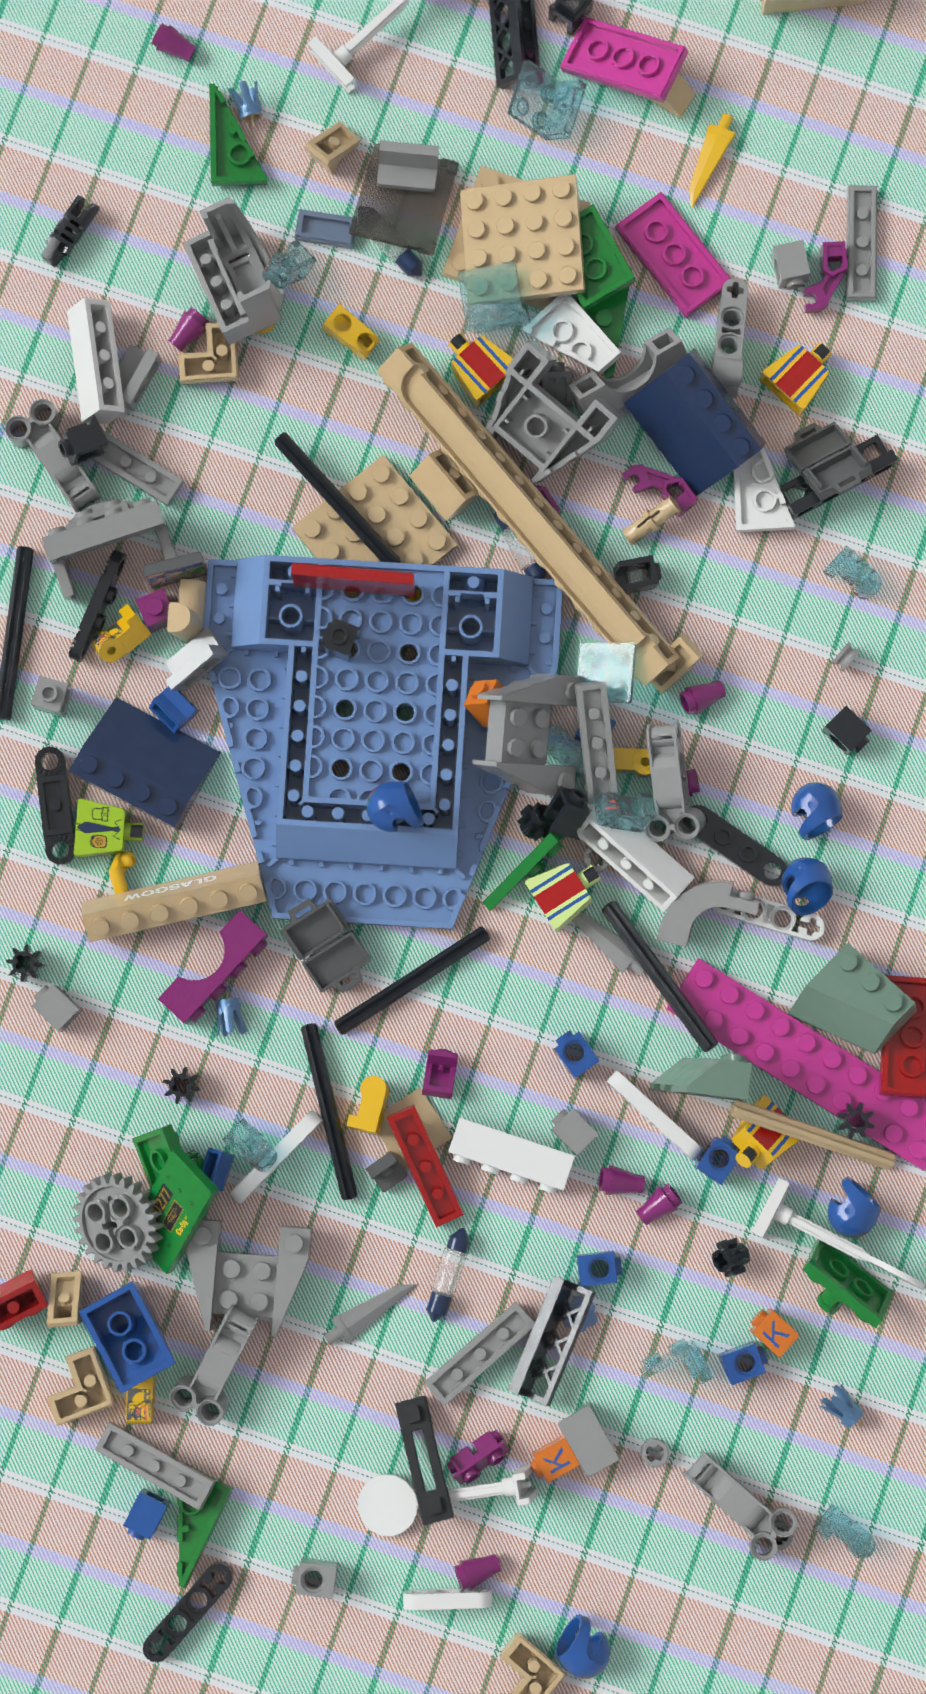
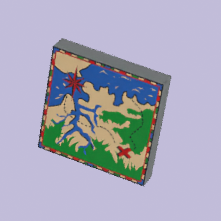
(175, 569)

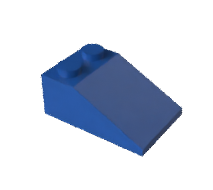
(128, 1336)

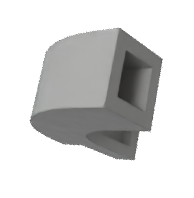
(681, 914)

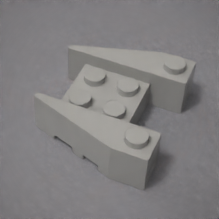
(540, 423)
(521, 731)
(253, 1282)

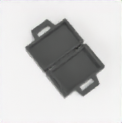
(827, 459)
(332, 956)

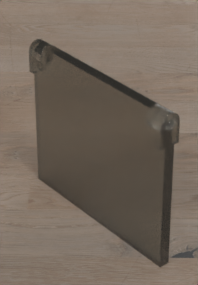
(400, 215)

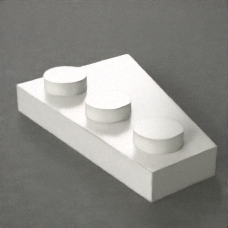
(573, 333)
(759, 497)

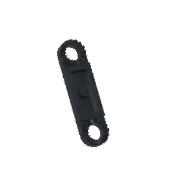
(103, 595)
(55, 805)
(736, 847)

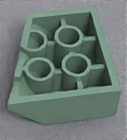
(854, 1002)
(708, 1077)

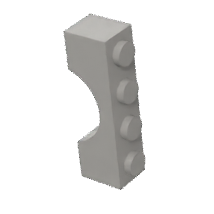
(657, 356)

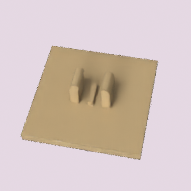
(432, 1123)

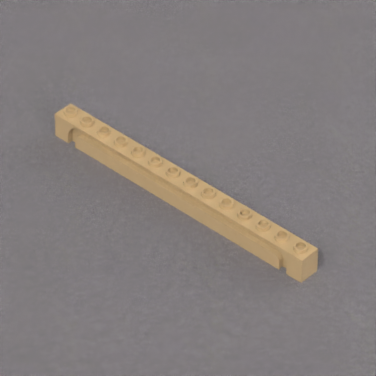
(525, 510)

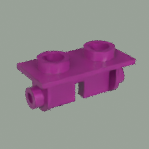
(469, 1465)

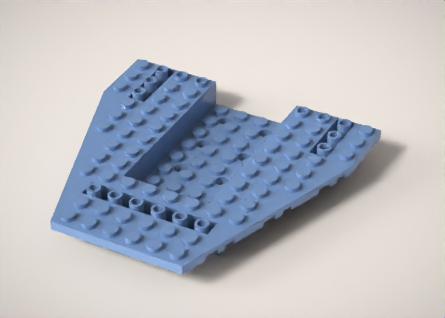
(285, 731)

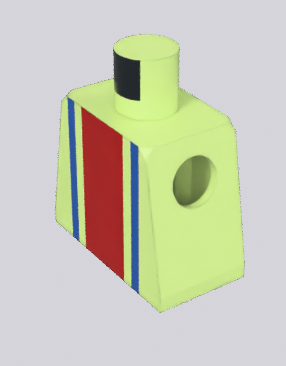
(563, 893)

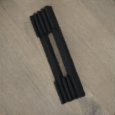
(433, 1504)

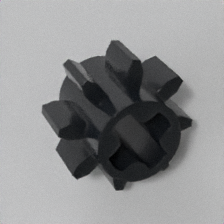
(533, 822)
(17, 963)
(189, 1087)
(859, 1128)
(731, 1257)

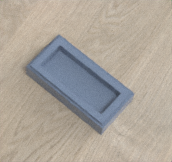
(324, 229)

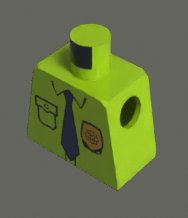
(103, 830)

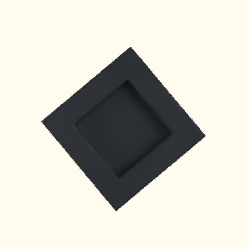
(847, 731)

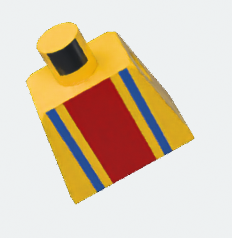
(479, 367)
(797, 376)
(758, 1143)

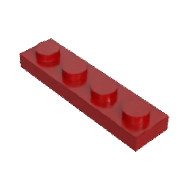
(424, 1165)

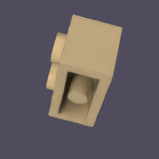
(444, 485)

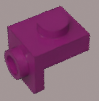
(440, 1073)

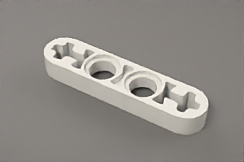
(766, 919)
(654, 1115)
(283, 1149)

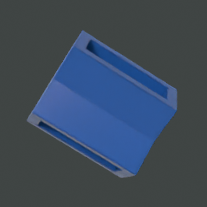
(173, 709)
(218, 1166)

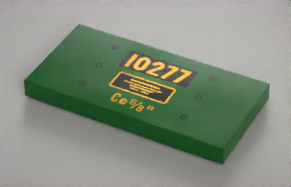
(184, 1199)

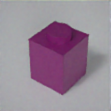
(154, 609)

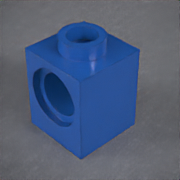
(588, 1059)
(705, 1163)
(585, 1263)
(730, 1357)
(145, 1515)

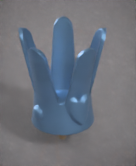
(249, 107)
(226, 1010)
(843, 1407)

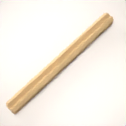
(812, 1134)

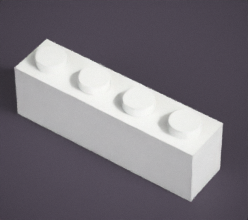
(95, 360)
(638, 861)
(511, 1154)

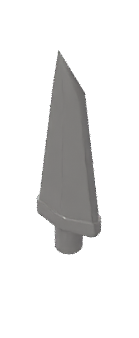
(608, 943)
(360, 1317)

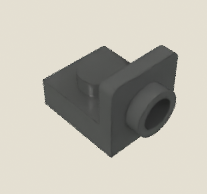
(557, 382)
(386, 1172)

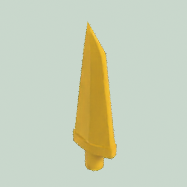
(713, 149)

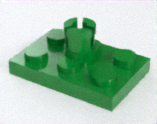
(603, 263)
(155, 1149)
(846, 1284)

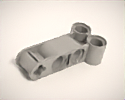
(725, 366)
(44, 442)
(670, 784)
(215, 1369)
(739, 1504)

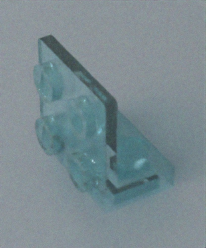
(545, 103)
(492, 298)
(610, 663)
(678, 1350)

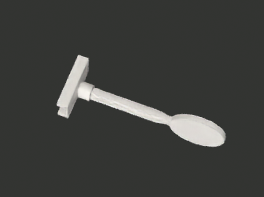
(336, 61)
(776, 1210)
(390, 1503)

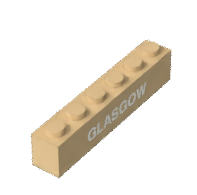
(173, 901)

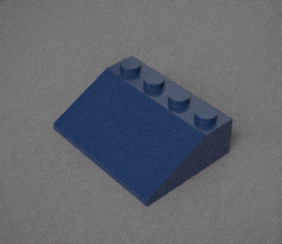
(695, 423)
(145, 763)

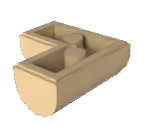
(213, 366)
(187, 614)
(90, 1389)
(538, 1671)

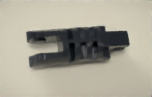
(68, 231)

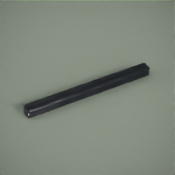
(335, 499)
(14, 629)
(660, 976)
(412, 980)
(329, 1111)

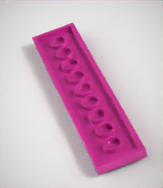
(805, 1060)

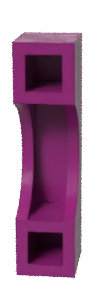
(188, 997)

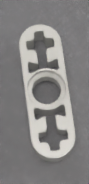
(447, 1599)

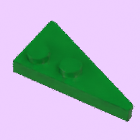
(230, 154)
(609, 318)
(529, 866)
(196, 1528)

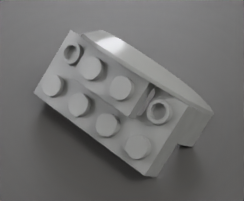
(228, 238)
(101, 526)

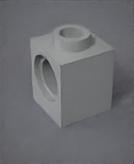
(790, 265)
(51, 696)
(56, 1007)
(573, 1130)
(325, 1568)

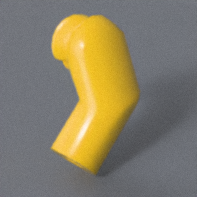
(118, 869)

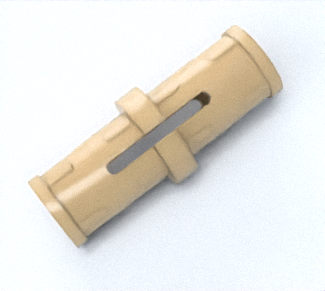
(651, 520)

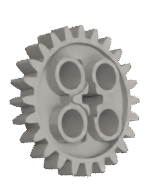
(117, 1232)

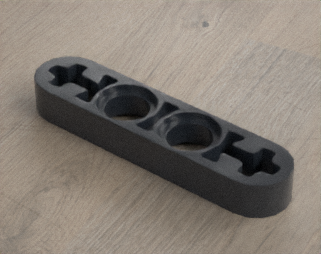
(191, 1614)

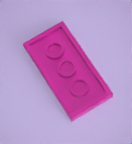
(624, 59)
(673, 254)

